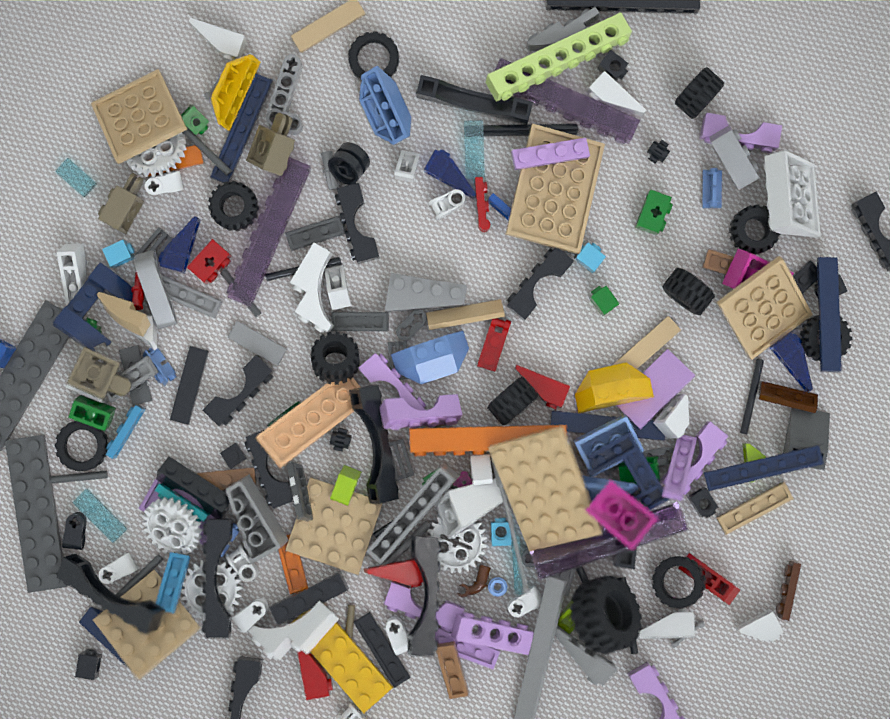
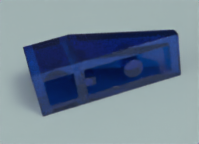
(445, 170)
(178, 251)
(793, 358)

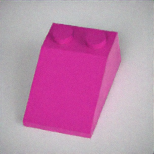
(743, 267)
(621, 515)

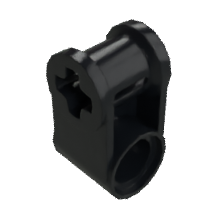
(74, 534)

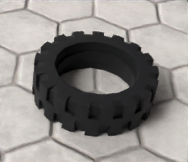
(374, 37)
(67, 460)
(661, 592)

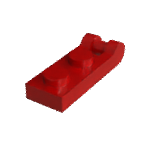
(482, 205)
(493, 345)

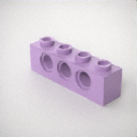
(519, 643)

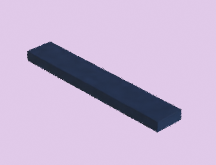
(242, 126)
(829, 314)
(586, 422)
(763, 468)

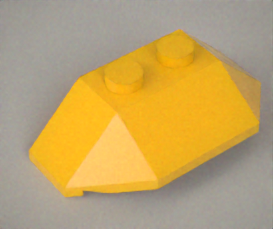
(233, 88)
(612, 387)

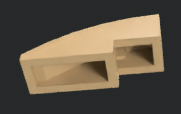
(125, 314)

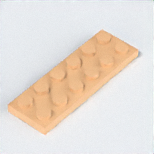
(307, 422)

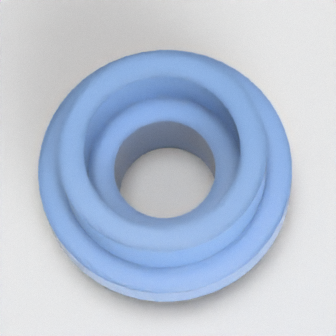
(501, 591)

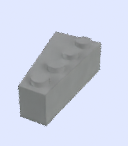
(417, 293)
(255, 519)

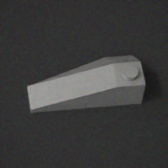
(594, 665)

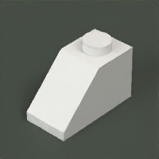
(337, 287)
(674, 417)
(763, 626)

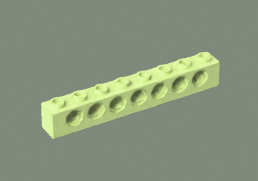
(564, 48)

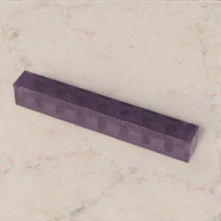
(579, 108)
(269, 233)
(576, 553)

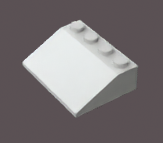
(791, 195)

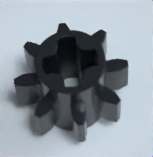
(658, 151)
(340, 439)

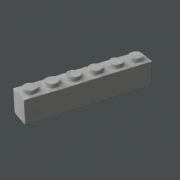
(413, 513)

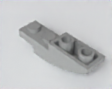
(556, 32)

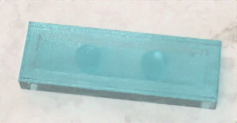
(474, 149)
(100, 515)
(518, 589)

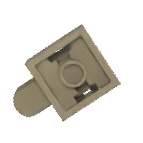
(272, 146)
(122, 205)
(97, 377)

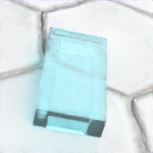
(76, 177)

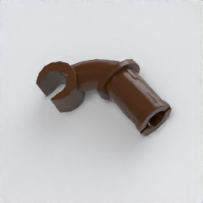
(479, 584)

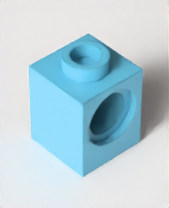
(119, 253)
(504, 540)

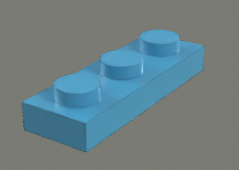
(124, 431)
(172, 581)

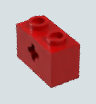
(214, 252)

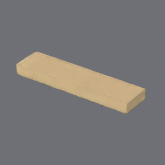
(328, 25)
(465, 314)
(650, 343)
(754, 508)

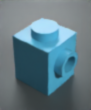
(590, 257)

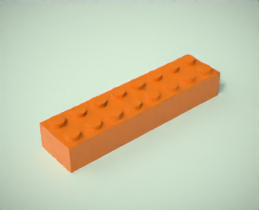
(467, 438)

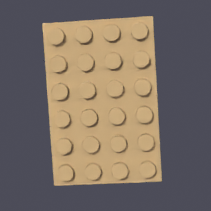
(556, 198)
(545, 488)

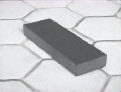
(315, 233)

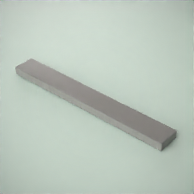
(541, 648)

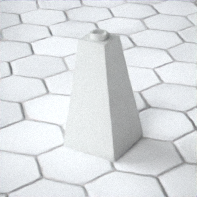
(467, 505)

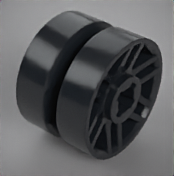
(349, 163)

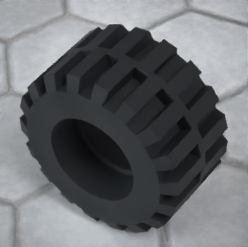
(699, 92)
(222, 194)
(741, 238)
(688, 291)
(809, 337)
(335, 344)
(512, 401)

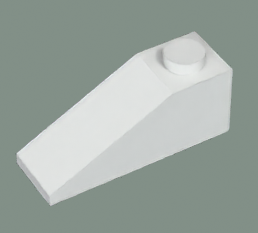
(226, 42)
(609, 92)
(72, 269)
(673, 626)

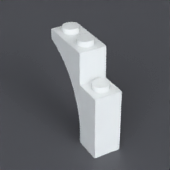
(309, 279)
(300, 634)

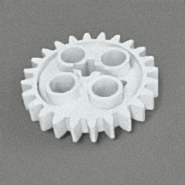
(158, 158)
(172, 526)
(449, 558)
(193, 589)

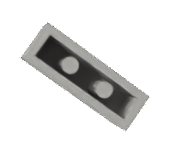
(735, 156)

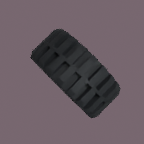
(602, 632)

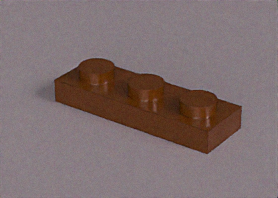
(788, 397)
(788, 590)

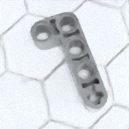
(287, 92)
(154, 289)

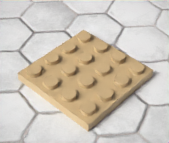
(138, 116)
(764, 307)
(337, 532)
(141, 650)

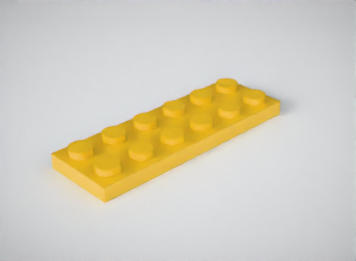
(350, 667)

